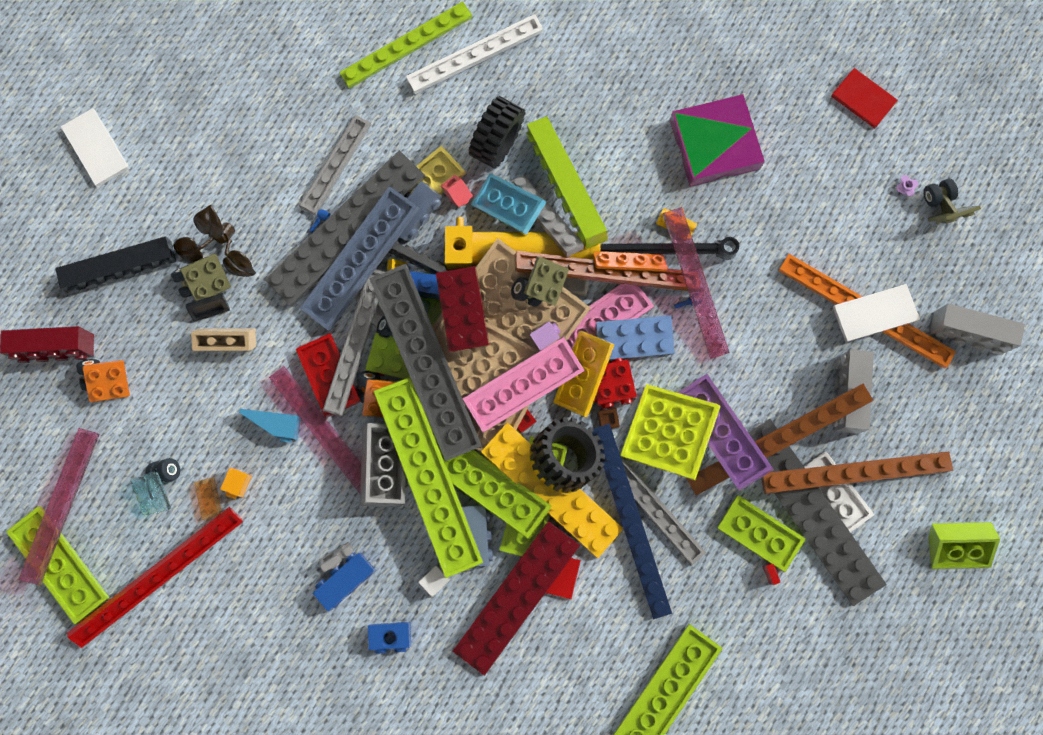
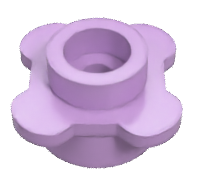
(909, 191)

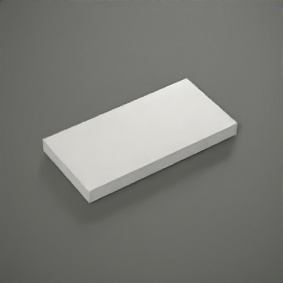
(95, 147)
(876, 313)
(843, 498)

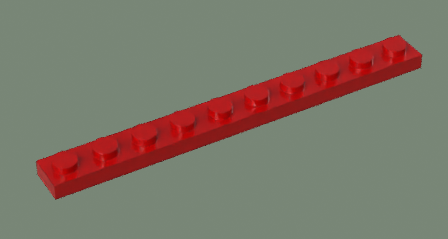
(154, 577)

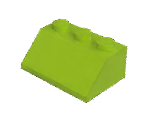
(962, 545)

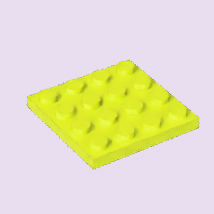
(670, 431)

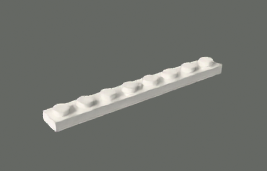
(474, 54)

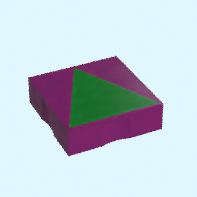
(716, 140)

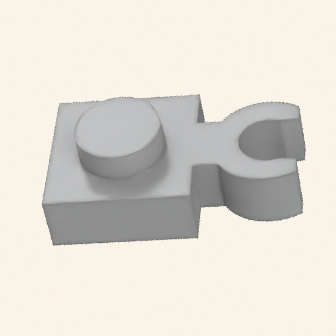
(334, 558)

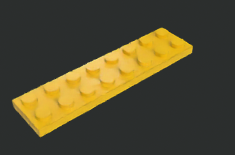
(572, 510)

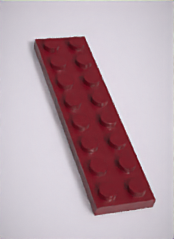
(516, 598)

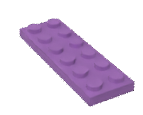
(729, 438)

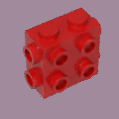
(616, 385)

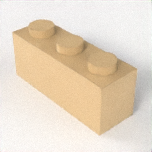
(223, 339)

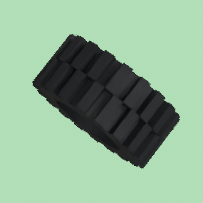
(496, 132)
(581, 443)

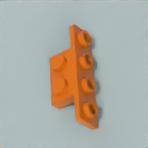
(629, 261)

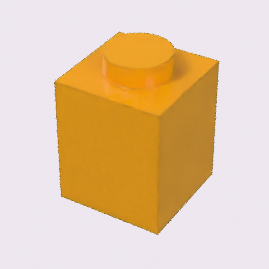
(235, 483)

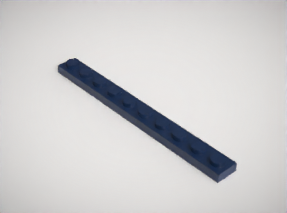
(632, 524)

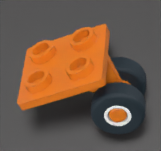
(103, 380)
(370, 382)

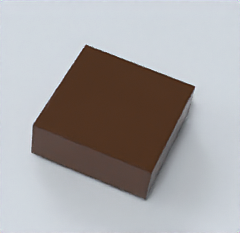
(609, 416)

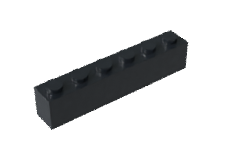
(116, 265)

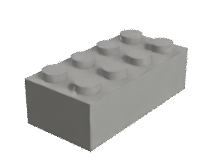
(976, 329)
(853, 370)
(380, 469)

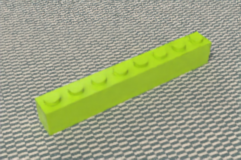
(566, 182)

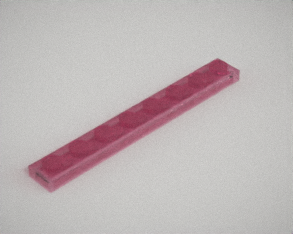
(696, 283)
(318, 425)
(59, 507)

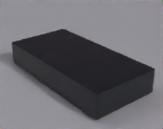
(207, 307)

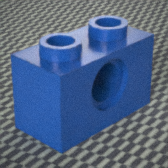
(377, 634)

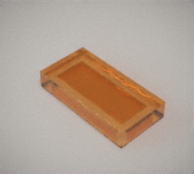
(208, 498)

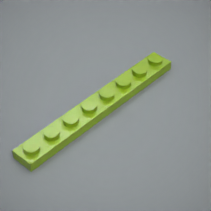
(405, 45)

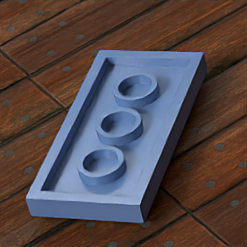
(638, 336)

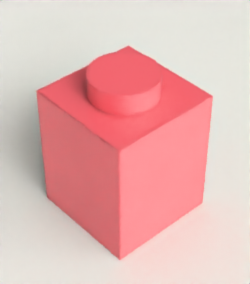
(456, 191)

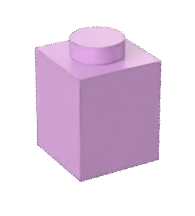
(545, 335)

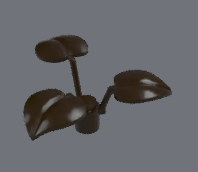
(209, 223)

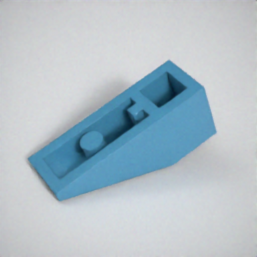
(279, 425)

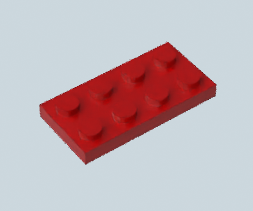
(320, 363)

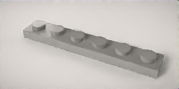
(552, 222)

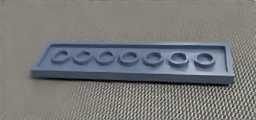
(359, 258)

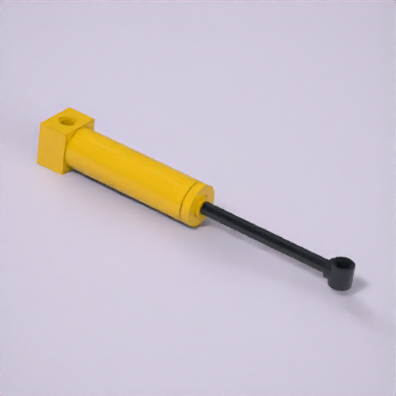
(476, 244)

